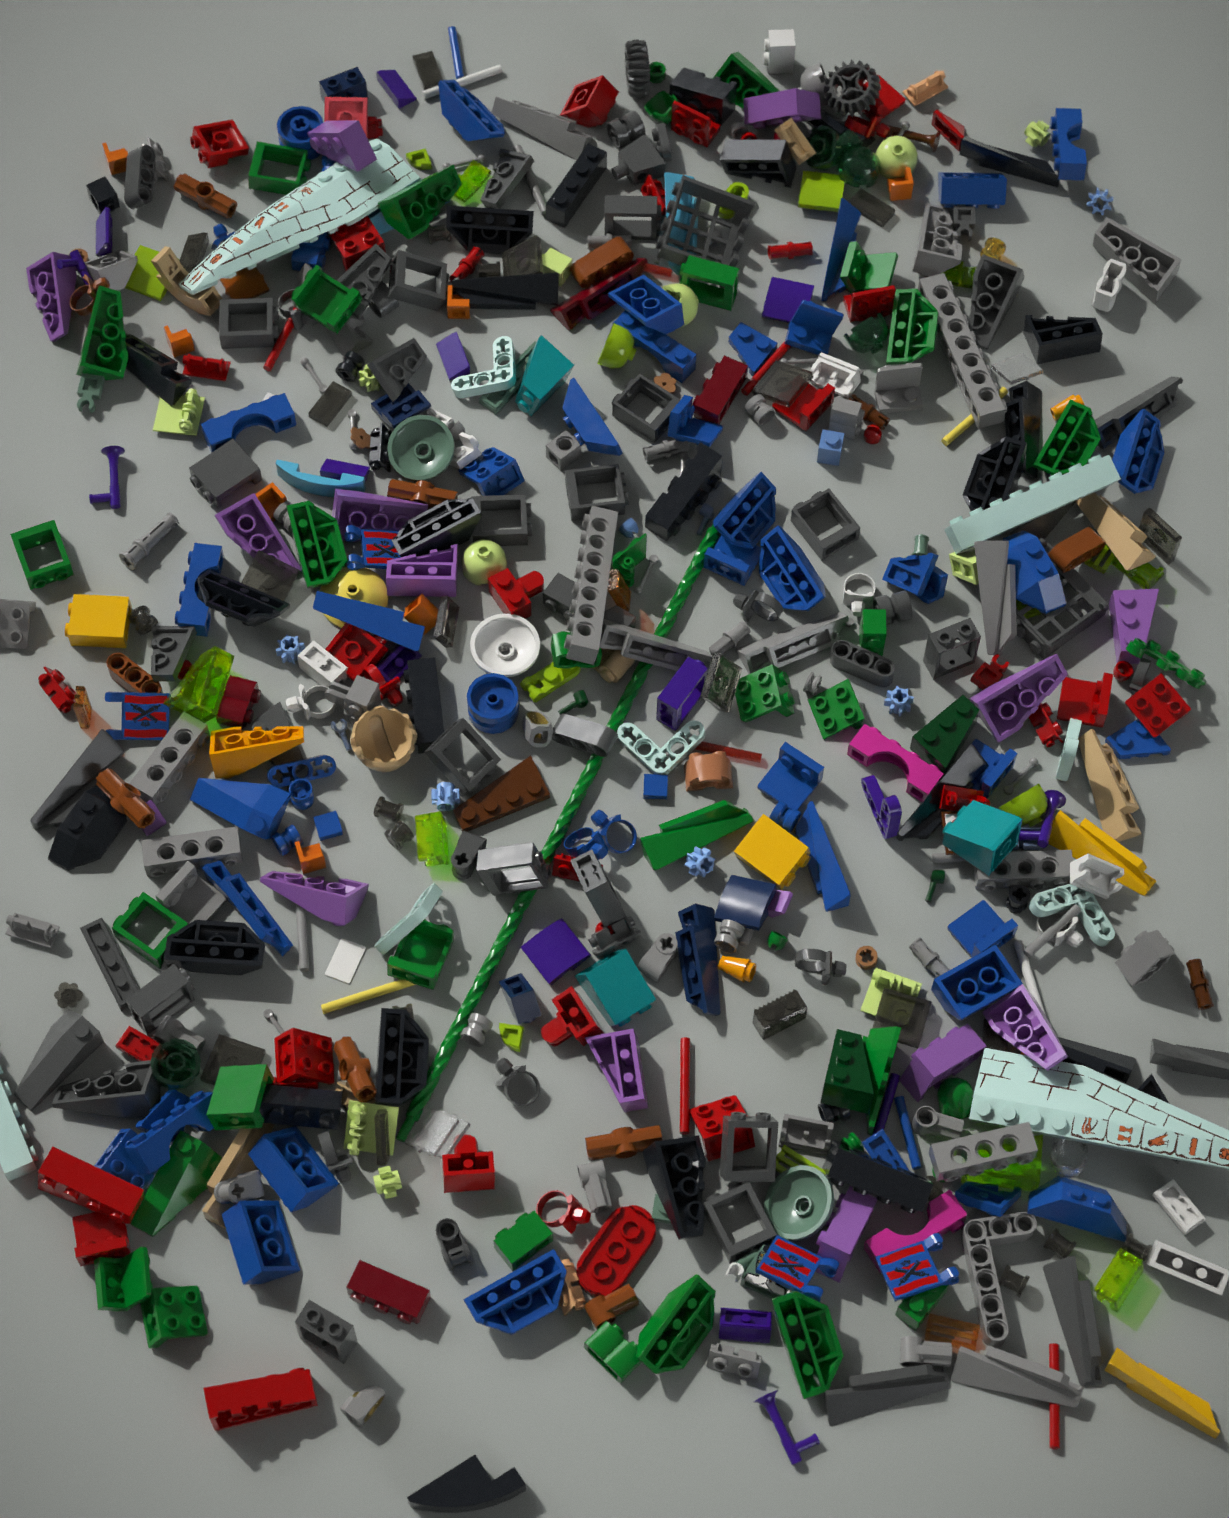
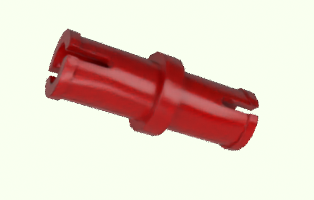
(790, 250)
(467, 264)

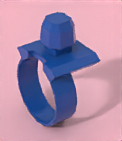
(221, 233)
(600, 819)
(596, 843)

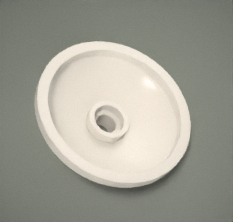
(503, 634)

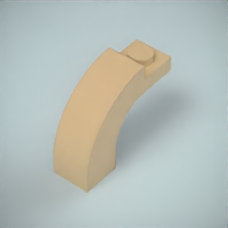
(172, 273)

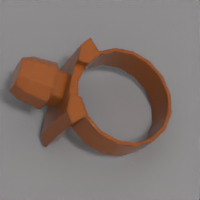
(91, 290)

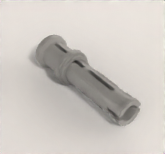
(142, 546)

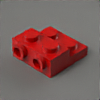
(218, 143)
(356, 649)

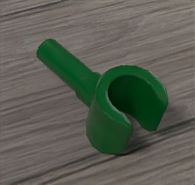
(580, 701)
(937, 877)

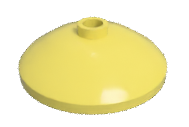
(368, 584)

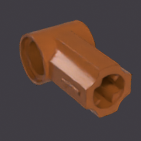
(612, 1305)

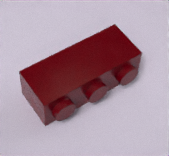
(720, 390)
(388, 1293)

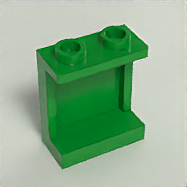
(326, 299)
(422, 954)
(239, 1097)

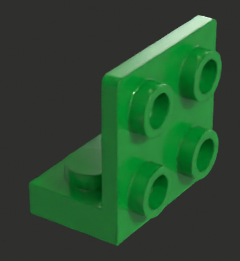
(869, 271)
(173, 1314)

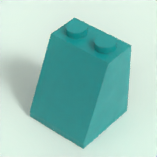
(543, 376)
(982, 835)
(616, 987)

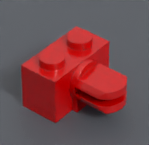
(513, 594)
(572, 1019)
(468, 1168)

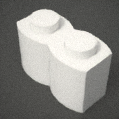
(1109, 285)

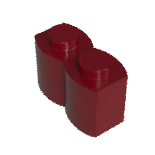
(238, 702)

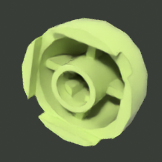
(895, 155)
(685, 296)
(482, 561)

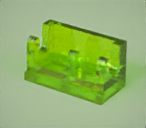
(1144, 575)
(432, 839)
(1119, 1279)

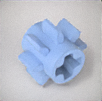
(1103, 195)
(289, 649)
(900, 695)
(445, 796)
(699, 862)

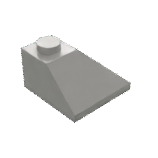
(114, 267)

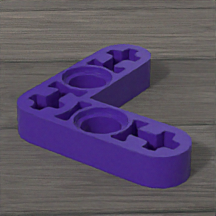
(885, 810)

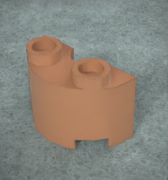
(708, 771)

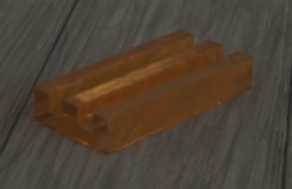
(619, 589)
(82, 707)
(953, 1323)

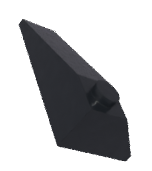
(678, 1179)

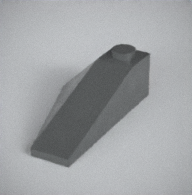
(61, 1053)

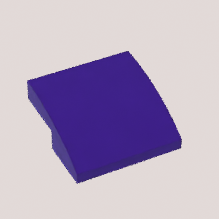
(784, 298)
(555, 951)

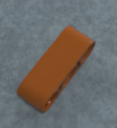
(601, 262)
(1076, 549)
(130, 672)

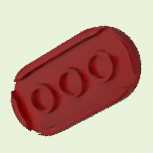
(616, 1250)

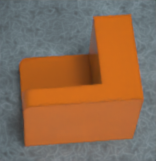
(115, 159)
(901, 187)
(456, 306)
(179, 342)
(270, 499)
(421, 612)
(310, 857)

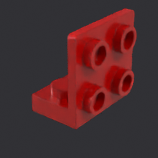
(887, 102)
(693, 124)
(356, 240)
(870, 303)
(808, 406)
(1085, 700)
(1157, 705)
(304, 1056)
(709, 1123)
(99, 1237)

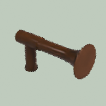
(931, 140)

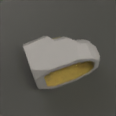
(537, 729)
(363, 1404)

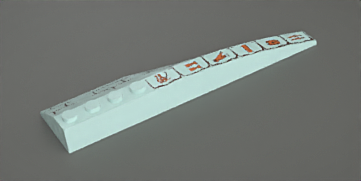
(310, 210)
(1091, 1109)

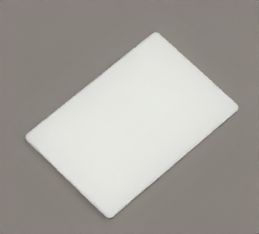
(345, 960)

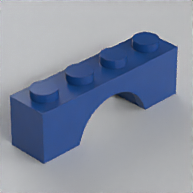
(1069, 159)
(672, 355)
(272, 413)
(193, 610)
(151, 1148)

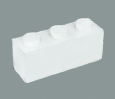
(1188, 1267)

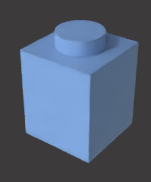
(830, 447)

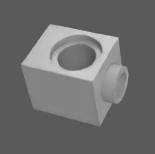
(560, 457)

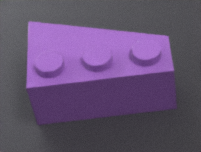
(780, 106)
(343, 142)
(426, 574)
(1131, 619)
(941, 1060)
(622, 1065)
(845, 1229)

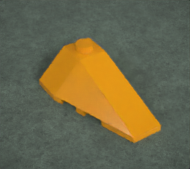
(238, 750)

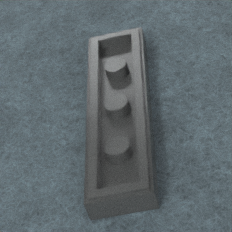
(109, 961)

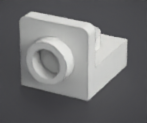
(467, 453)

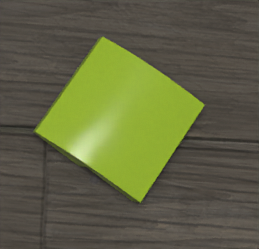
(820, 191)
(144, 275)

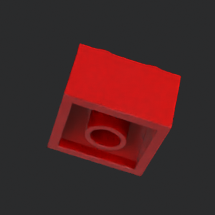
(590, 102)

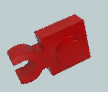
(989, 674)

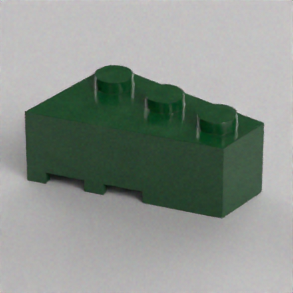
(945, 734)
(848, 1074)

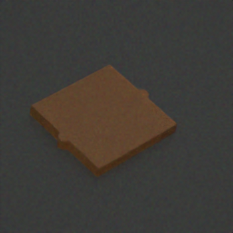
(245, 285)

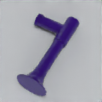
(76, 260)
(113, 497)
(1055, 800)
(792, 1449)

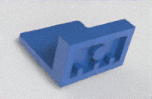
(813, 327)
(685, 428)
(493, 472)
(732, 560)
(998, 768)
(791, 777)
(981, 929)
(118, 1162)

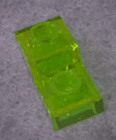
(472, 180)
(961, 275)

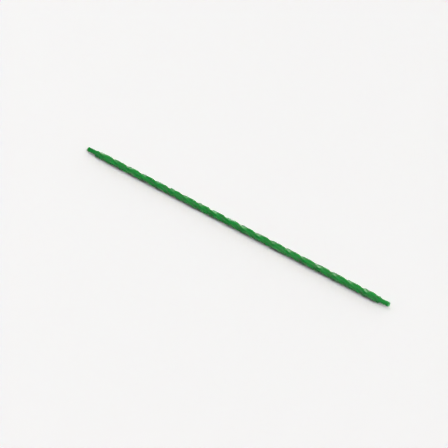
(553, 842)

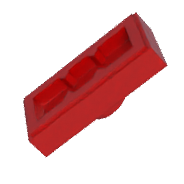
(136, 1044)

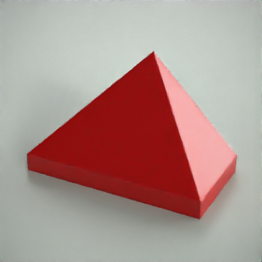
(948, 128)

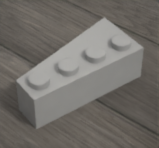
(1146, 264)

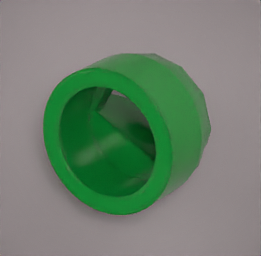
(777, 939)

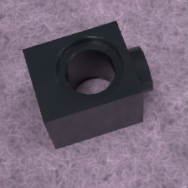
(102, 195)

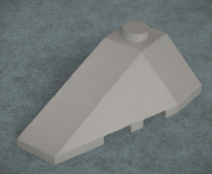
(937, 243)

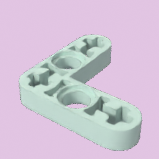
(498, 374)
(1069, 749)
(658, 754)
(1085, 900)
(417, 914)

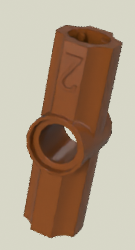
(205, 195)
(419, 492)
(125, 798)
(355, 1069)
(622, 1142)

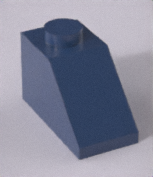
(520, 998)

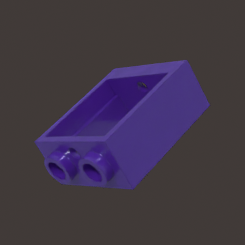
(681, 693)

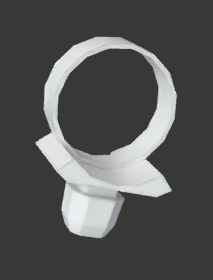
(857, 601)
(294, 704)
(1073, 937)

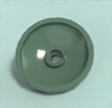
(412, 438)
(791, 1194)

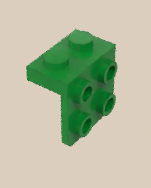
(763, 693)
(122, 1281)

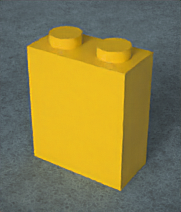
(98, 621)
(773, 852)

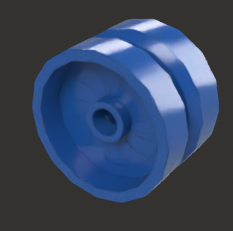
(294, 128)
(493, 703)

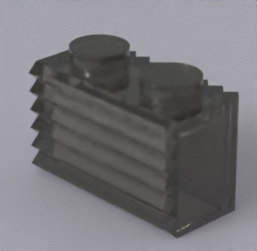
(779, 1014)

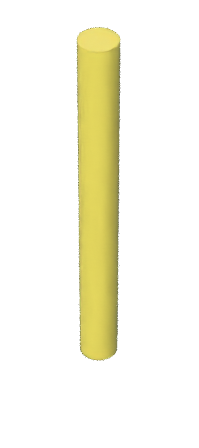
(966, 423)
(365, 995)

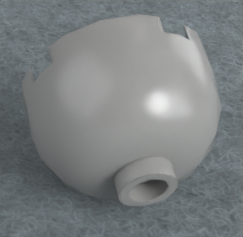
(813, 80)

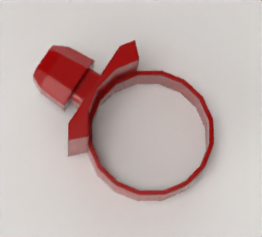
(868, 128)
(387, 690)
(575, 1213)

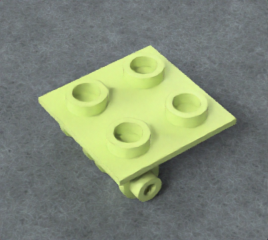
(182, 417)
(884, 979)
(361, 1126)

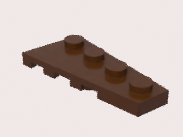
(504, 796)

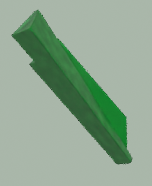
(693, 830)

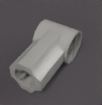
(173, 1028)
(940, 1124)
(594, 1180)
(916, 1352)

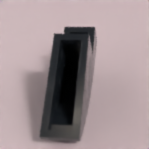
(467, 1489)

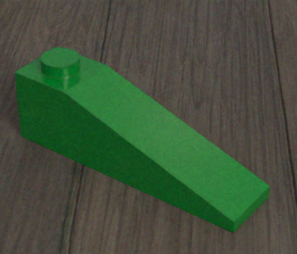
(748, 78)
(416, 205)
(104, 343)
(879, 1052)
(176, 1183)

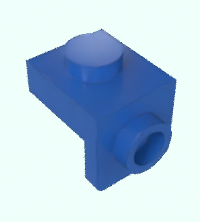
(935, 587)

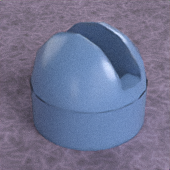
(628, 527)

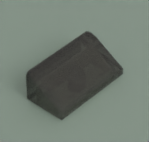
(194, 251)

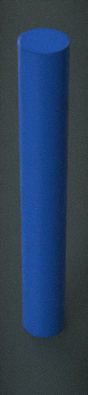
(455, 52)
(907, 1133)

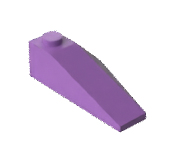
(53, 292)
(372, 511)
(253, 530)
(1012, 700)
(328, 900)
(1026, 1027)

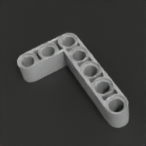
(987, 1270)

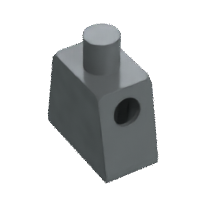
(639, 161)

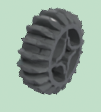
(637, 68)
(852, 95)

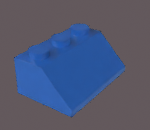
(972, 189)
(649, 304)
(975, 983)
(292, 1168)
(260, 1241)

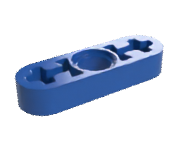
(317, 760)

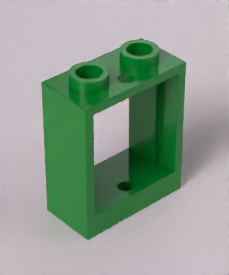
(280, 154)
(713, 273)
(37, 536)
(135, 907)

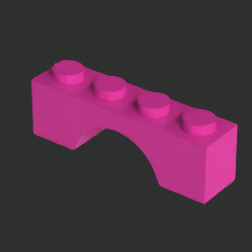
(872, 747)
(943, 1214)

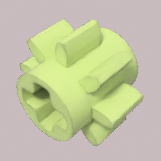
(1037, 133)
(368, 380)
(387, 1182)

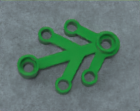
(1166, 662)

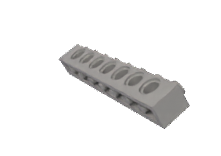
(963, 354)
(592, 585)

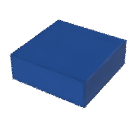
(655, 786)
(328, 825)

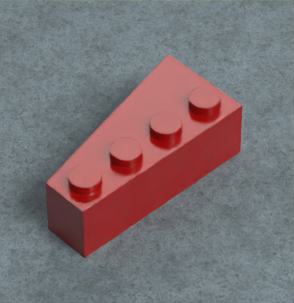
(89, 1186)
(259, 1398)

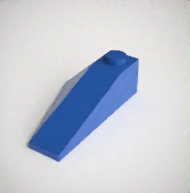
(245, 804)

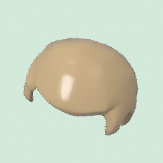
(383, 739)

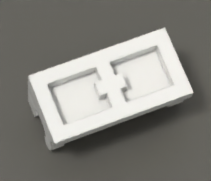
(837, 373)
(321, 665)
(1095, 875)

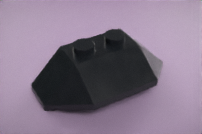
(489, 227)
(995, 473)
(438, 528)
(239, 600)
(86, 831)
(215, 948)
(400, 1058)

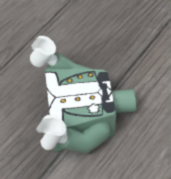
(750, 1279)

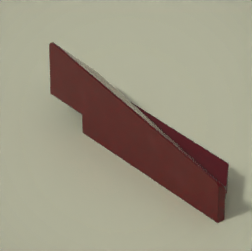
(595, 298)

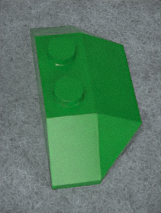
(911, 328)
(1070, 441)
(316, 543)
(677, 1327)
(808, 1341)

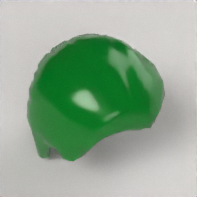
(660, 107)
(955, 1097)

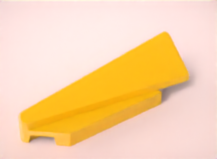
(1090, 839)
(1163, 1392)

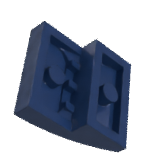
(406, 405)
(745, 902)

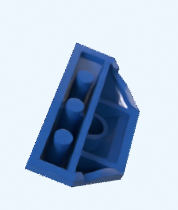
(467, 113)
(587, 422)
(1139, 453)
(748, 513)
(789, 572)
(1035, 574)
(1079, 1207)
(520, 1296)

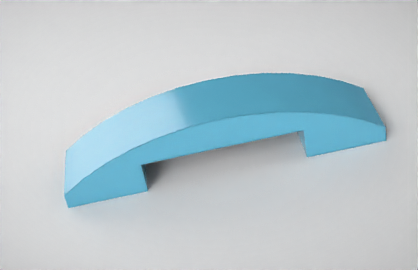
(316, 484)

